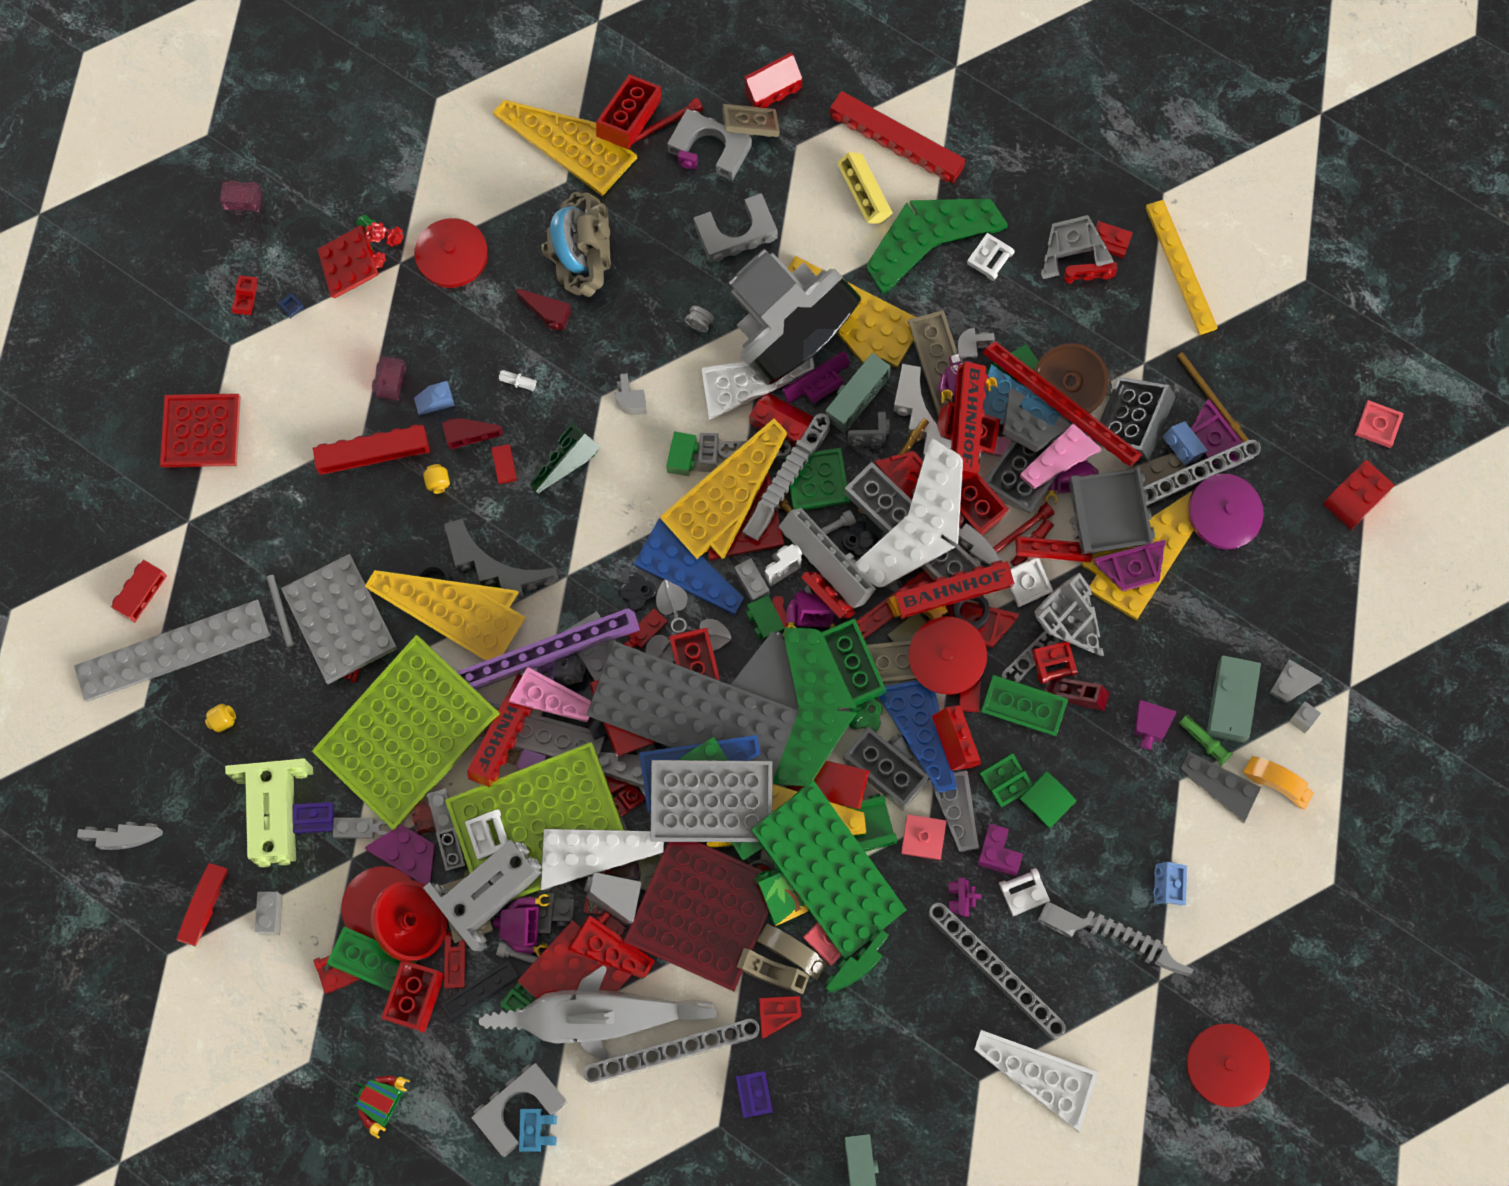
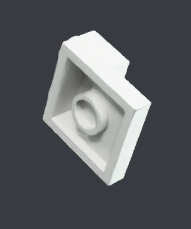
(787, 562)

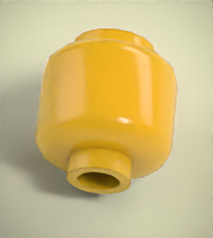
(436, 478)
(220, 718)

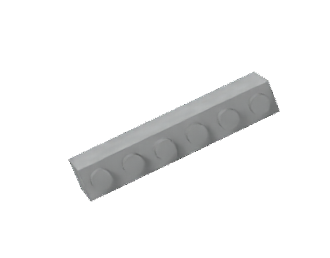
(827, 558)

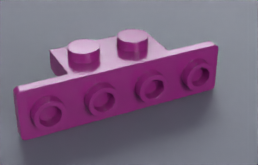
(819, 381)

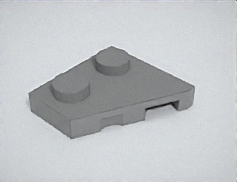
(1293, 682)

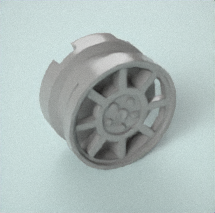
(699, 319)

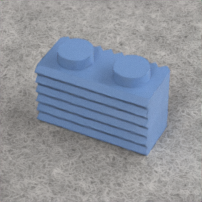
(1184, 443)

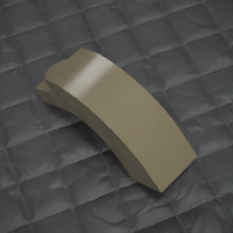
(792, 950)
(773, 972)

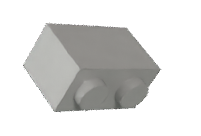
(751, 580)
(268, 913)

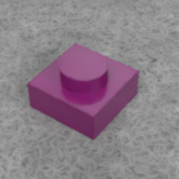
(687, 160)

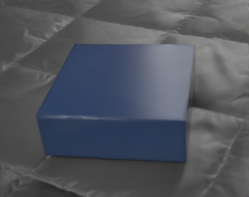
(291, 305)

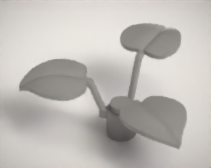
(672, 599)

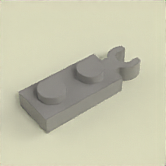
(356, 828)

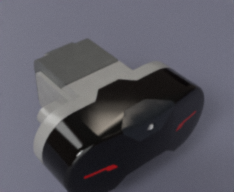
(788, 313)

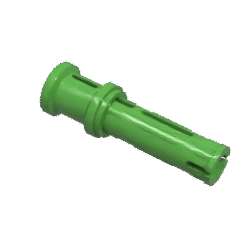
(1212, 746)

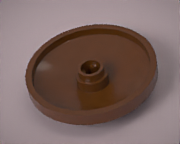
(1076, 373)

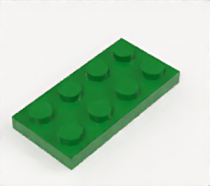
(1024, 705)
(364, 959)

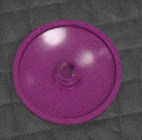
(1225, 511)

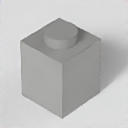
(1305, 717)

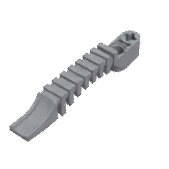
(785, 476)
(1068, 923)

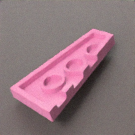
(1060, 456)
(549, 696)

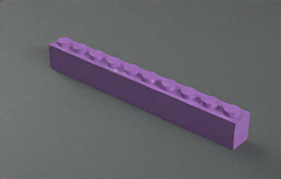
(551, 649)

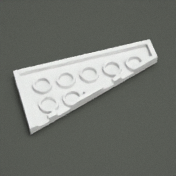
(738, 384)

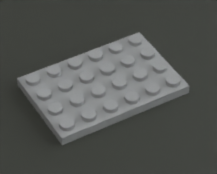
(339, 618)
(708, 800)

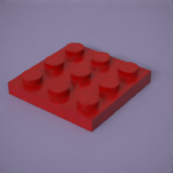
(347, 262)

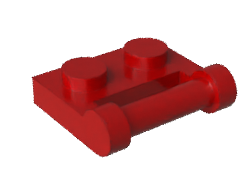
(1054, 655)
(333, 978)

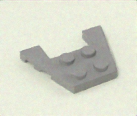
(1073, 238)

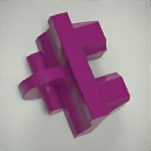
(962, 888)

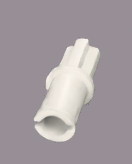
(517, 380)

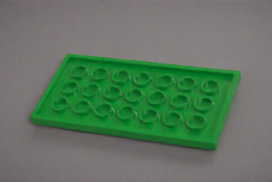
(828, 869)

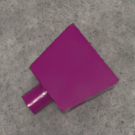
(1152, 723)

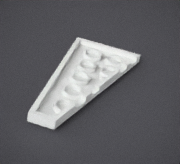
(583, 852)
(1051, 1080)

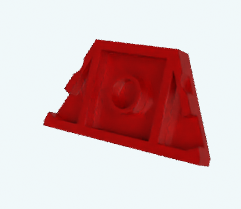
(899, 465)
(996, 625)

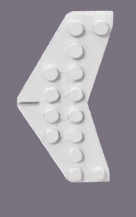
(931, 515)

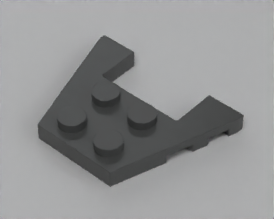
(1027, 428)

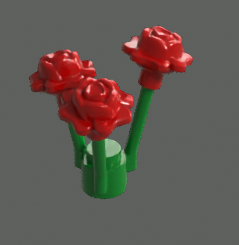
(375, 232)

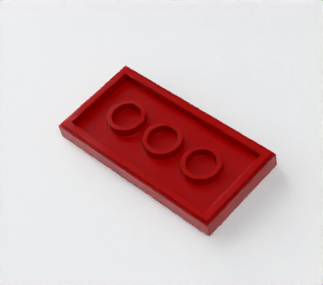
(840, 784)

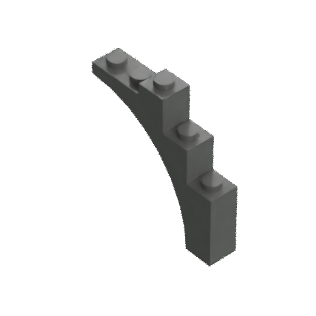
(489, 571)

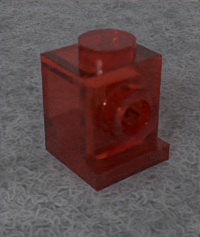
(423, 819)

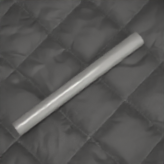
(280, 611)

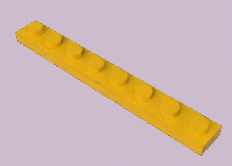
(1181, 267)

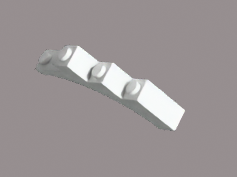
(910, 402)

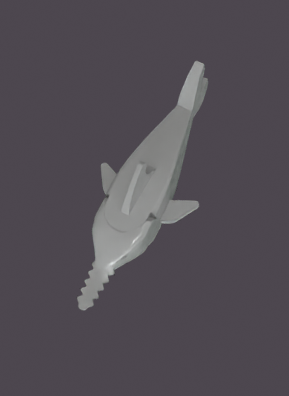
(595, 1014)

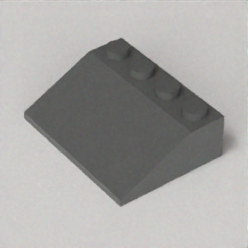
(1138, 413)
(1006, 480)

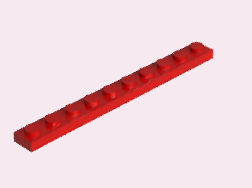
(1062, 404)

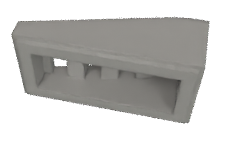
(708, 464)

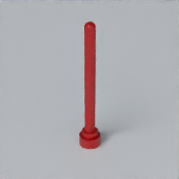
(694, 105)
(1044, 511)

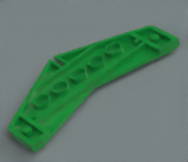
(933, 224)
(819, 696)

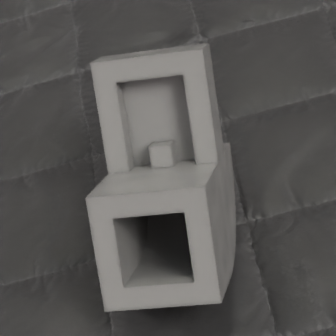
(969, 342)
(629, 401)

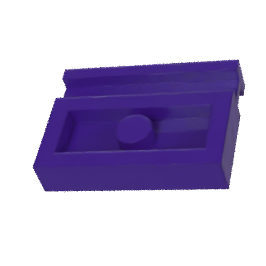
(313, 817)
(754, 1094)

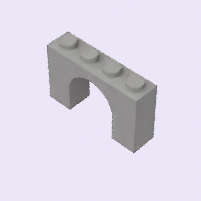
(695, 126)
(720, 246)
(491, 1118)

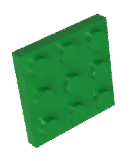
(820, 481)

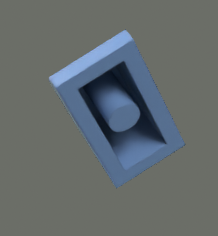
(434, 398)

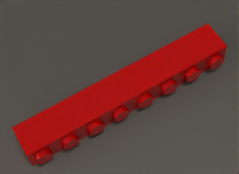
(897, 137)

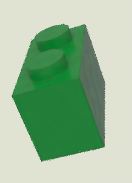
(681, 454)
(764, 617)

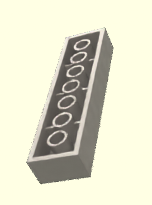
(889, 506)

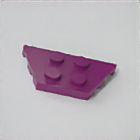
(1215, 432)
(1133, 566)
(405, 852)

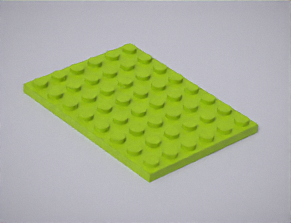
(405, 732)
(552, 794)

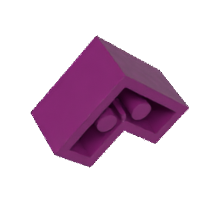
(994, 854)

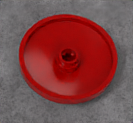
(451, 252)
(947, 655)
(362, 893)
(407, 921)
(1228, 1065)

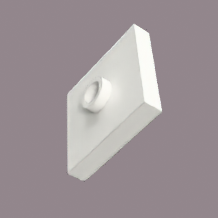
(1029, 582)

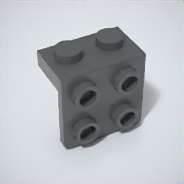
(870, 438)

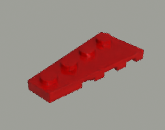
(607, 947)

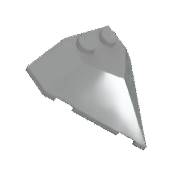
(1070, 616)

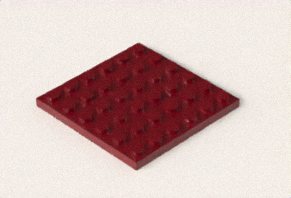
(700, 912)

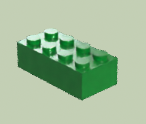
(854, 662)

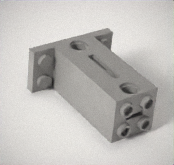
(486, 891)

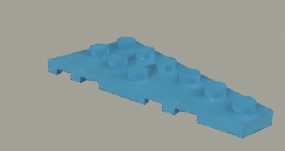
(997, 398)

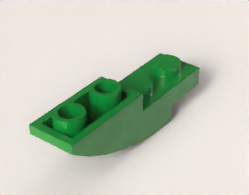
(853, 970)

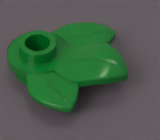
(865, 718)

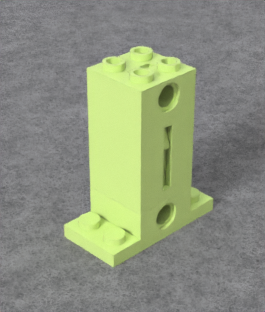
(270, 808)

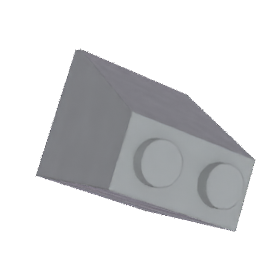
(614, 896)

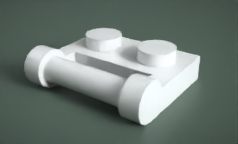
(984, 254)
(481, 834)
(1027, 898)

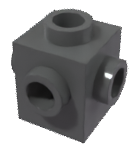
(569, 670)

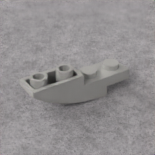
(979, 548)
(445, 831)
(127, 836)

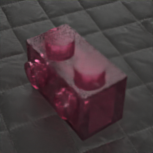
(241, 196)
(389, 378)

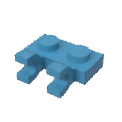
(531, 1128)

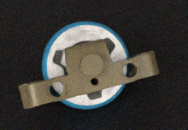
(579, 243)

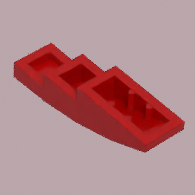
(202, 904)

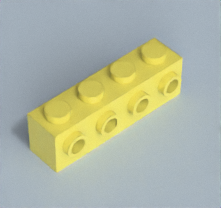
(864, 188)

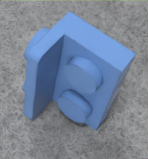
(1170, 883)

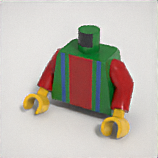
(378, 1100)

